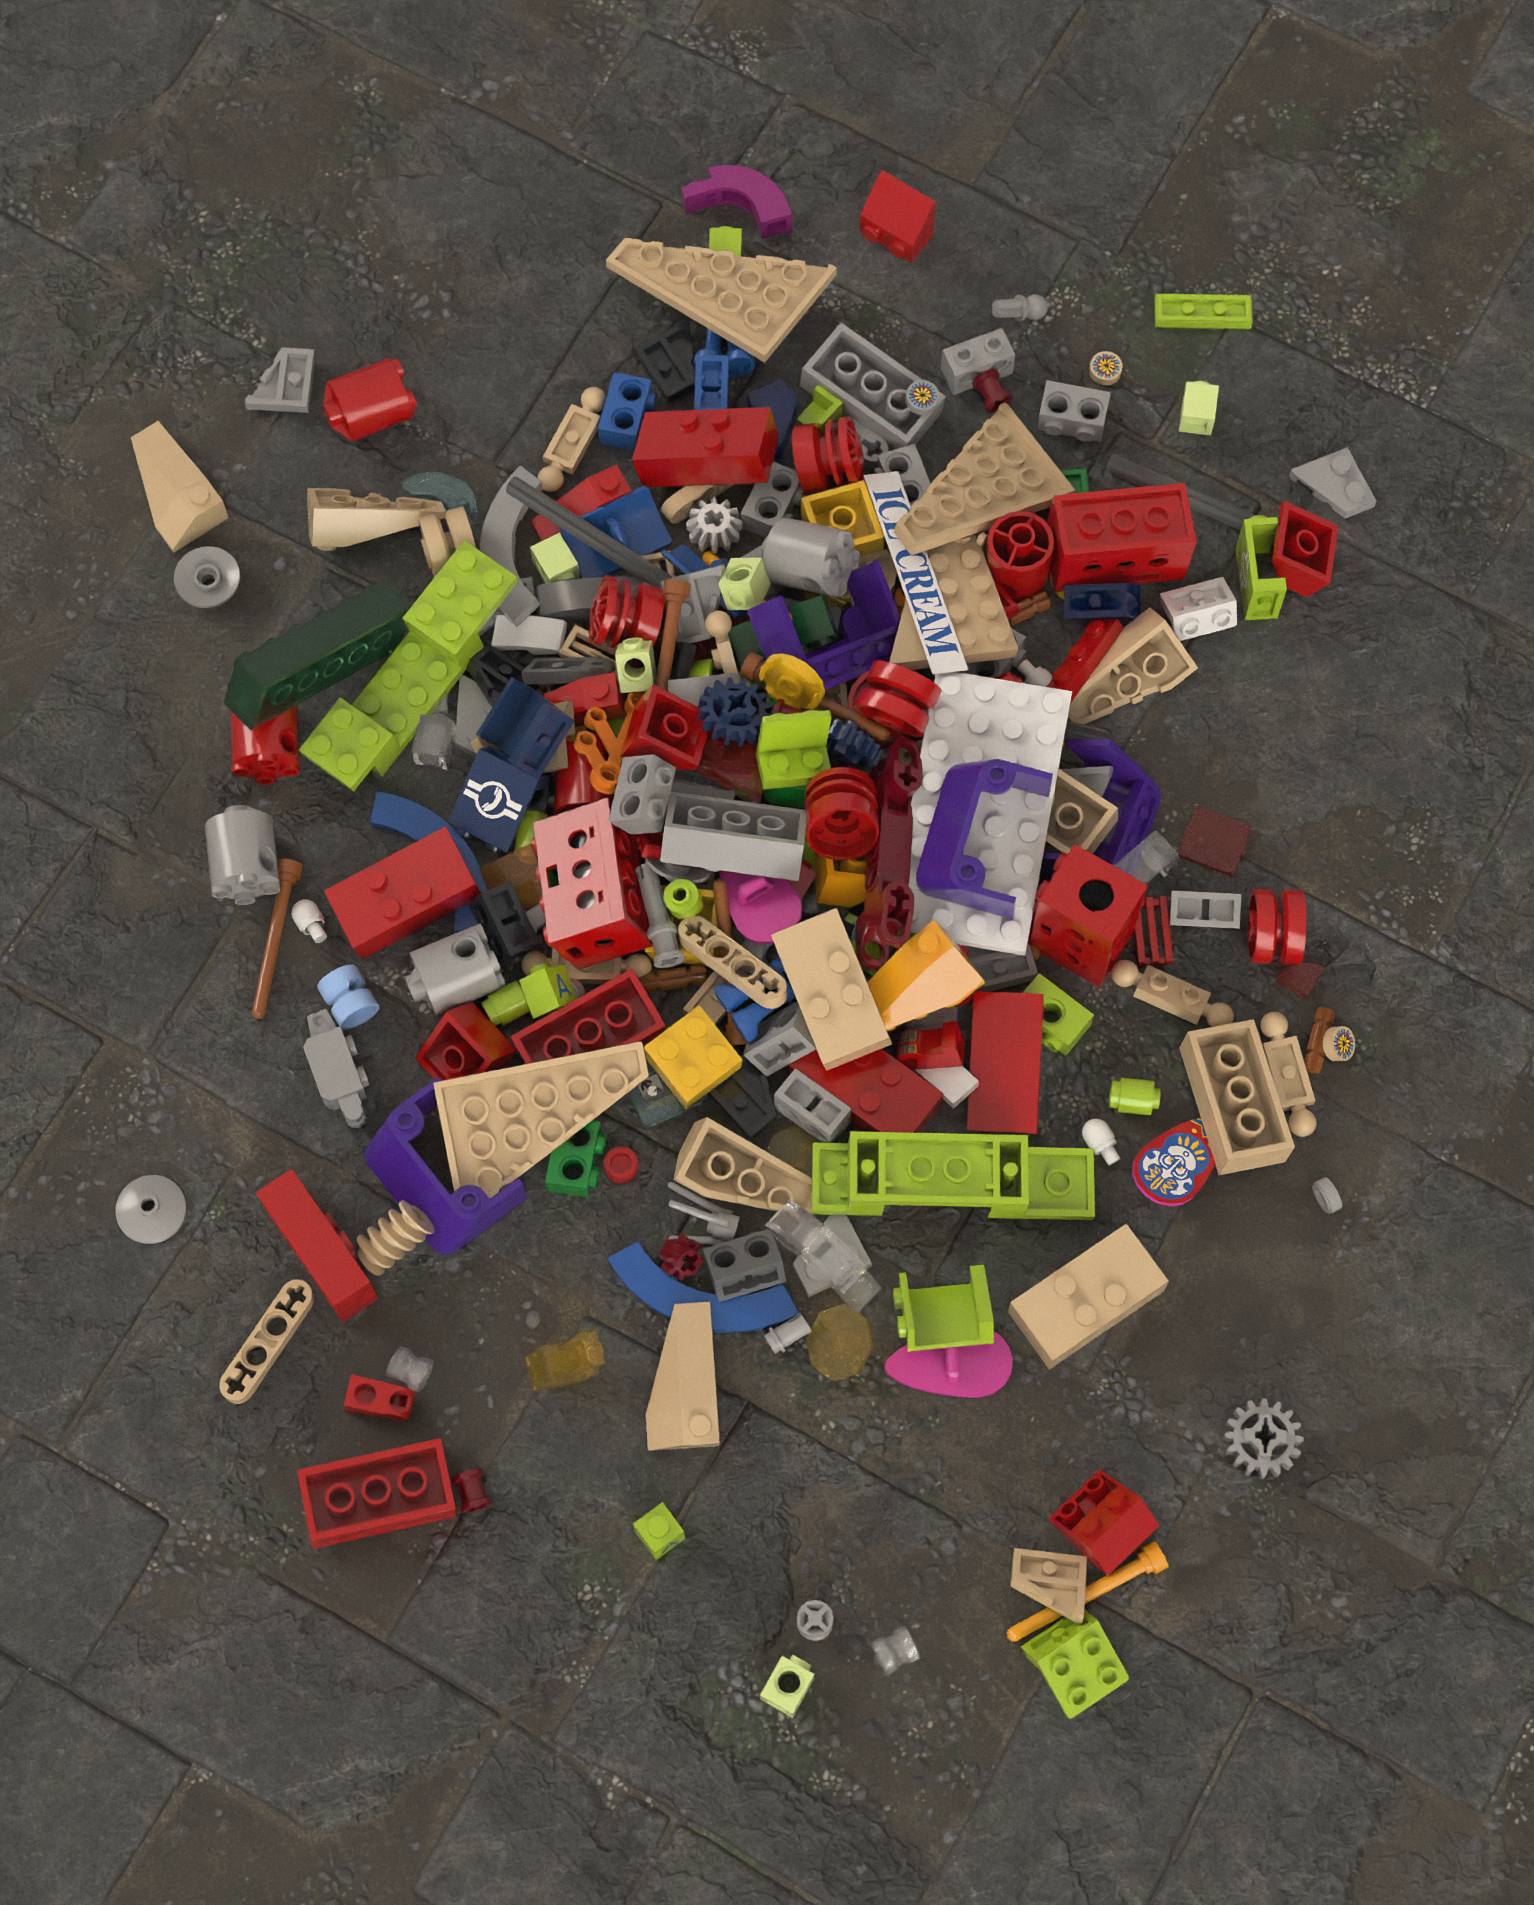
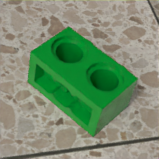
(582, 1157)

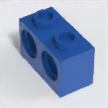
(711, 382)
(622, 411)

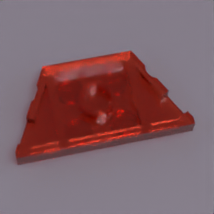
(731, 765)

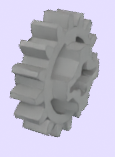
(1247, 1438)

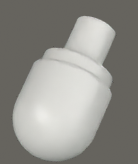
(1033, 675)
(309, 919)
(1101, 1139)

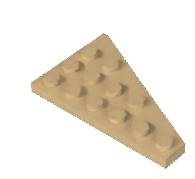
(734, 296)
(993, 475)
(971, 604)
(517, 1115)

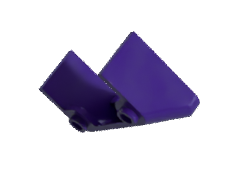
(867, 629)
(1127, 789)
(943, 867)
(408, 1178)

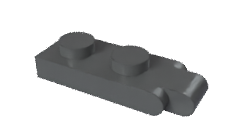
(553, 671)

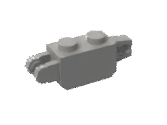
(334, 1068)

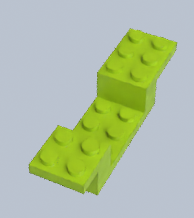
(418, 672)
(952, 1171)

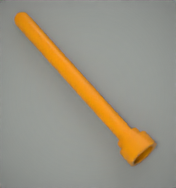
(1148, 1561)

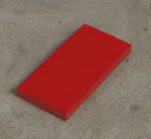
(1006, 1062)

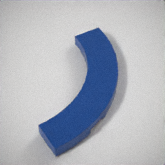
(417, 822)
(661, 1292)

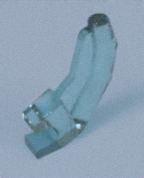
(445, 487)

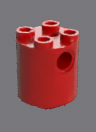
(368, 400)
(1020, 553)
(266, 750)
(573, 783)

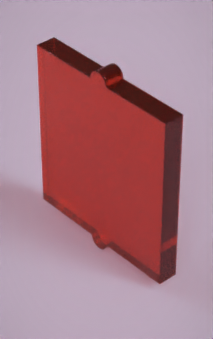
(1214, 841)

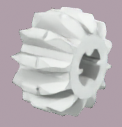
(714, 525)

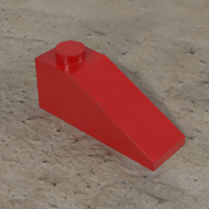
(585, 497)
(589, 692)

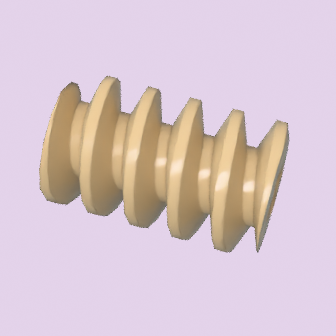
(393, 1238)

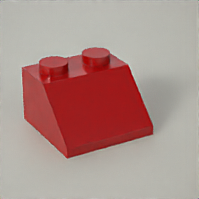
(897, 217)
(1304, 549)
(667, 728)
(464, 1045)

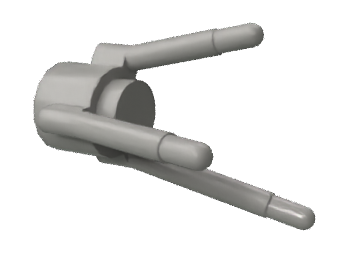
(721, 1221)

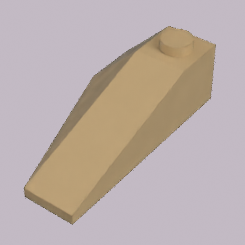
(345, 520)
(1139, 663)

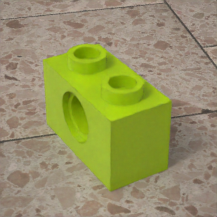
(1073, 1017)

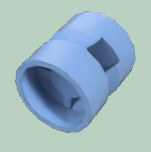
(346, 994)

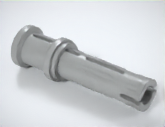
(661, 929)

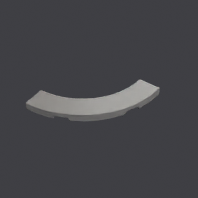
(499, 544)

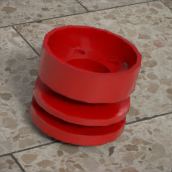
(821, 456)
(619, 614)
(841, 813)

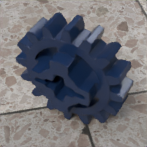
(733, 711)
(852, 745)

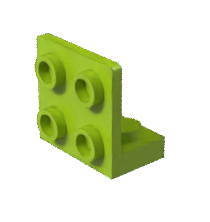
(793, 748)
(1076, 1663)

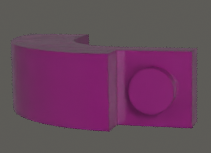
(745, 190)

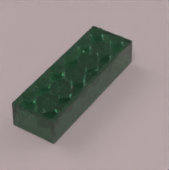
(317, 654)

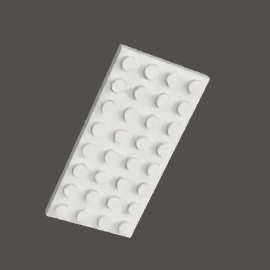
(980, 722)

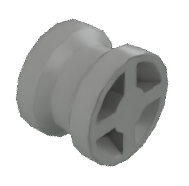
(818, 1615)

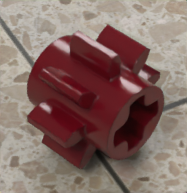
(680, 1257)

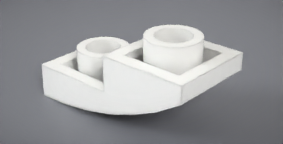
(534, 634)
(953, 1082)

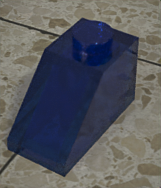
(783, 407)
(1102, 601)

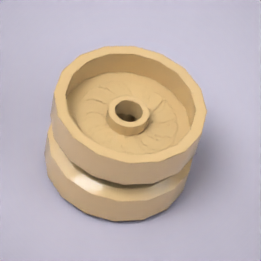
(439, 545)

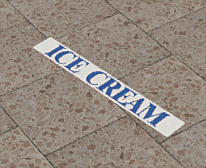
(916, 578)

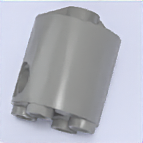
(809, 556)
(242, 854)
(454, 970)

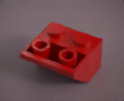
(1104, 1521)

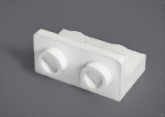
(1200, 608)

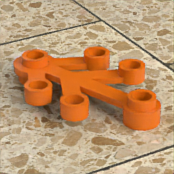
(605, 773)

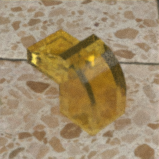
(567, 1362)

